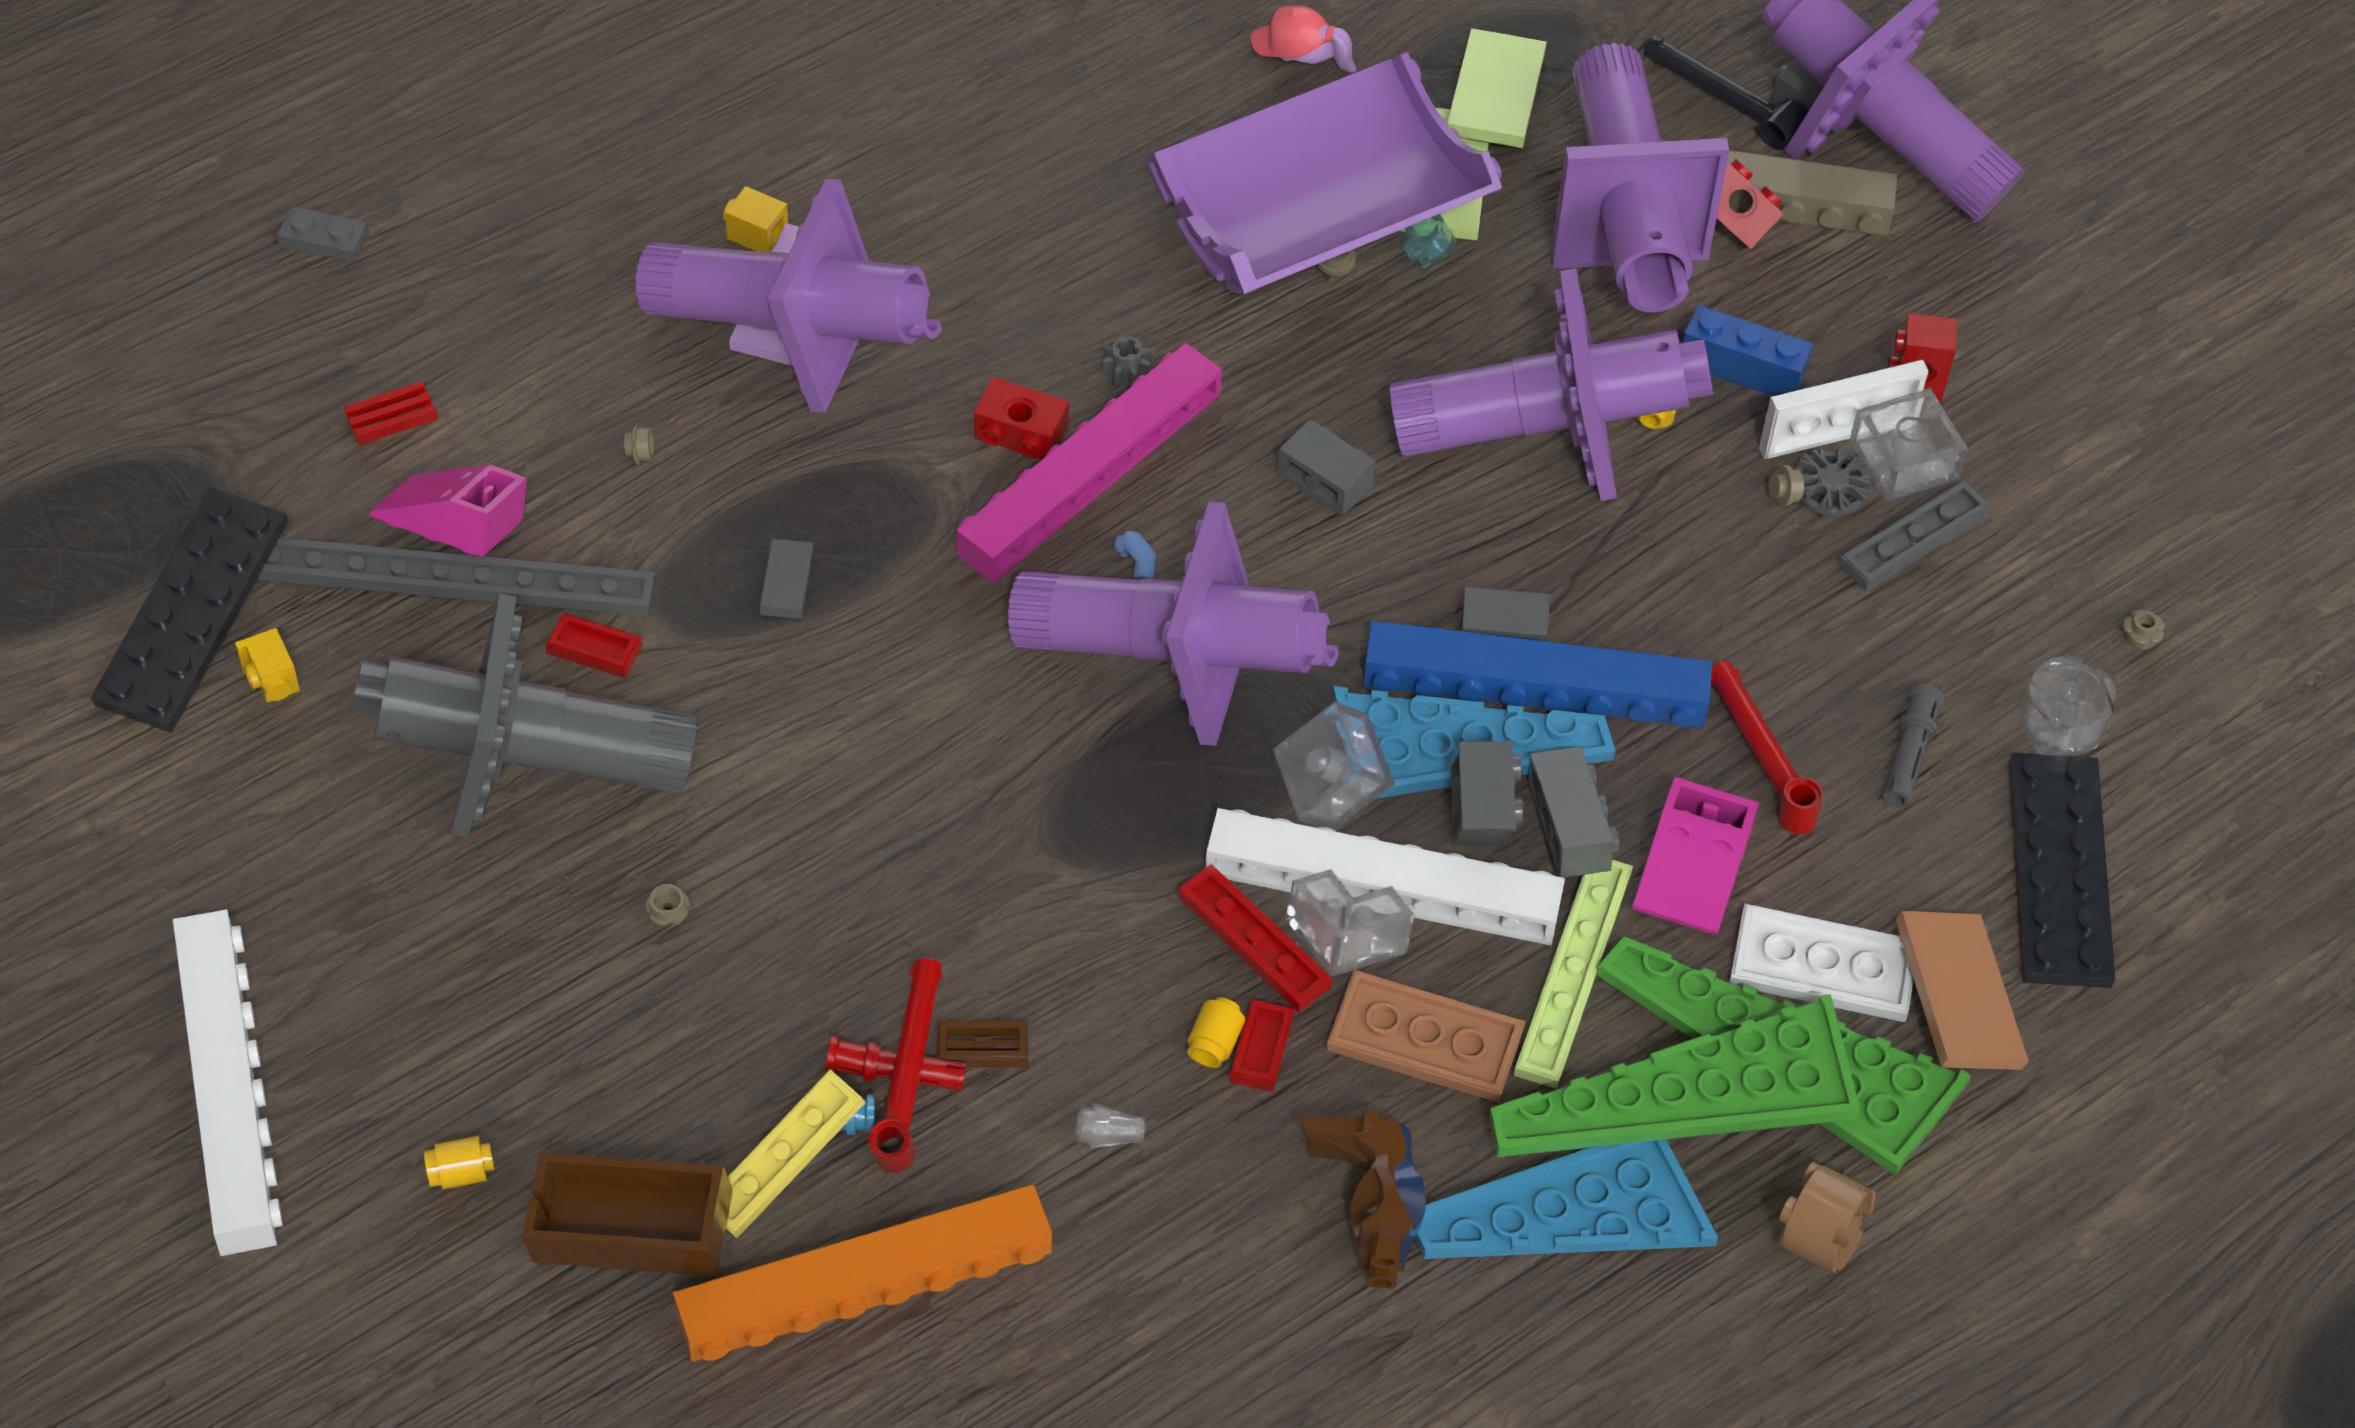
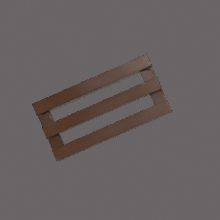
(984, 1051)

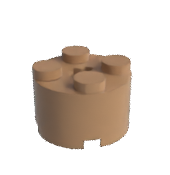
(1826, 1218)

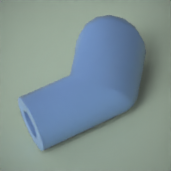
(1136, 546)

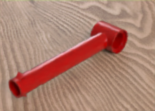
(1799, 795)
(907, 1068)

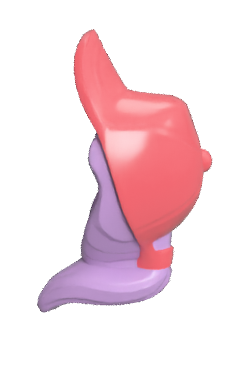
(1303, 36)

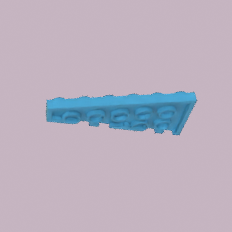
(1425, 731)
(1577, 1203)

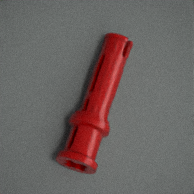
(874, 1062)

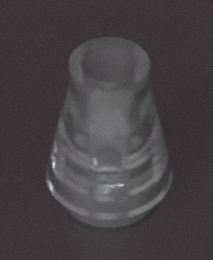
(1107, 1126)

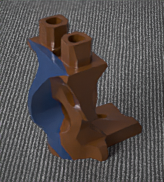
(1389, 1197)

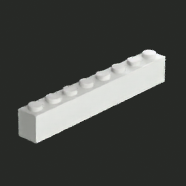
(1431, 883)
(225, 1083)

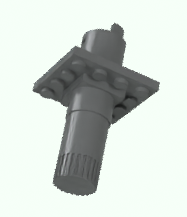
(519, 722)

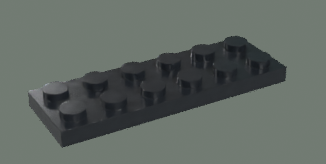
(189, 610)
(2061, 870)

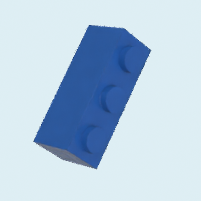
(1750, 352)

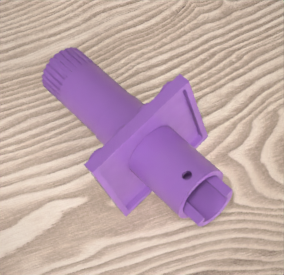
(1872, 80)
(1629, 193)
(815, 296)
(1555, 391)
(1199, 624)

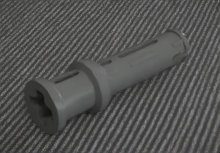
(1916, 730)

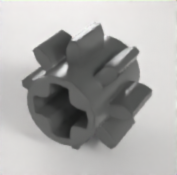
(1126, 360)

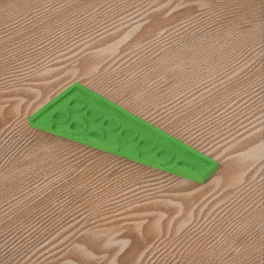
(1742, 1080)
(1896, 1091)

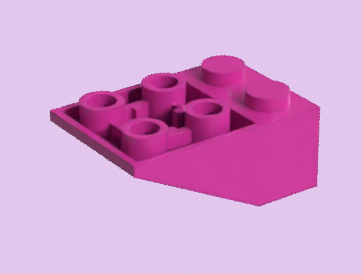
(457, 506)
(1695, 856)

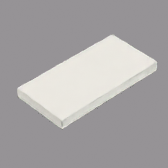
(1828, 410)
(1819, 957)

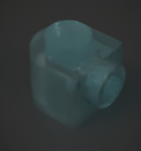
(1429, 241)

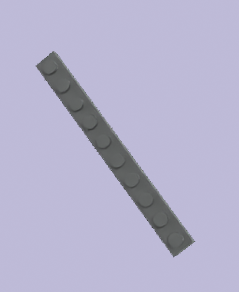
(460, 576)

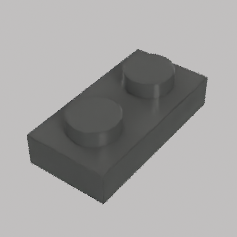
(322, 234)

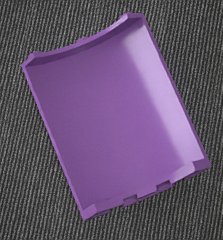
(1319, 175)

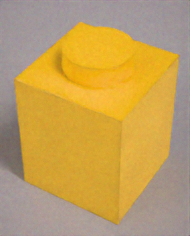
(755, 219)

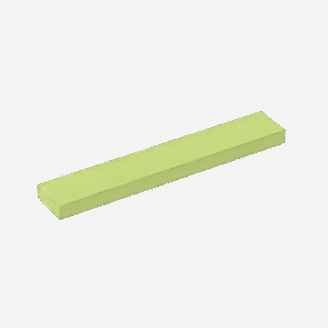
(1572, 975)

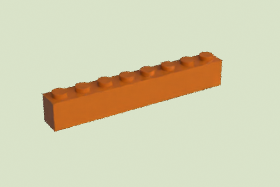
(862, 1273)

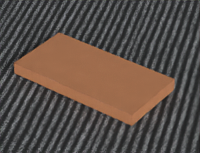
(1961, 990)
(1426, 1036)

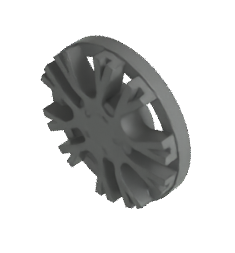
(1834, 482)

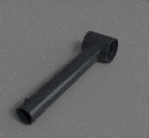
(1775, 122)

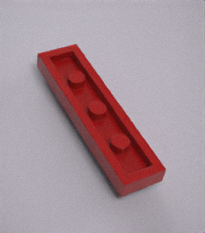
(1255, 938)

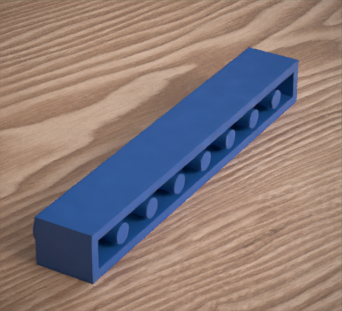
(1538, 674)

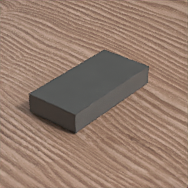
(787, 578)

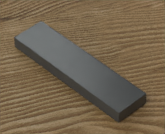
(1914, 535)

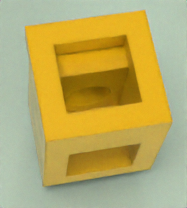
(268, 665)

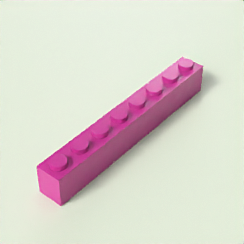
(1088, 462)

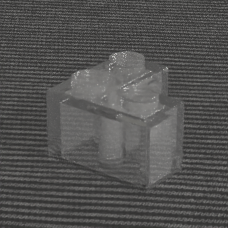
(1347, 929)

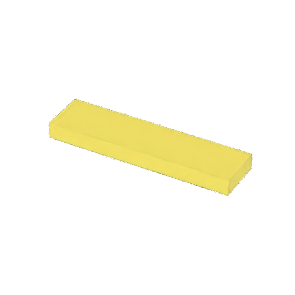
(789, 1149)

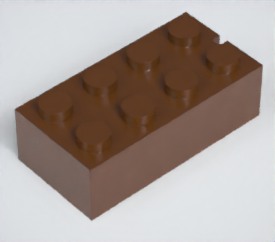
(628, 1214)

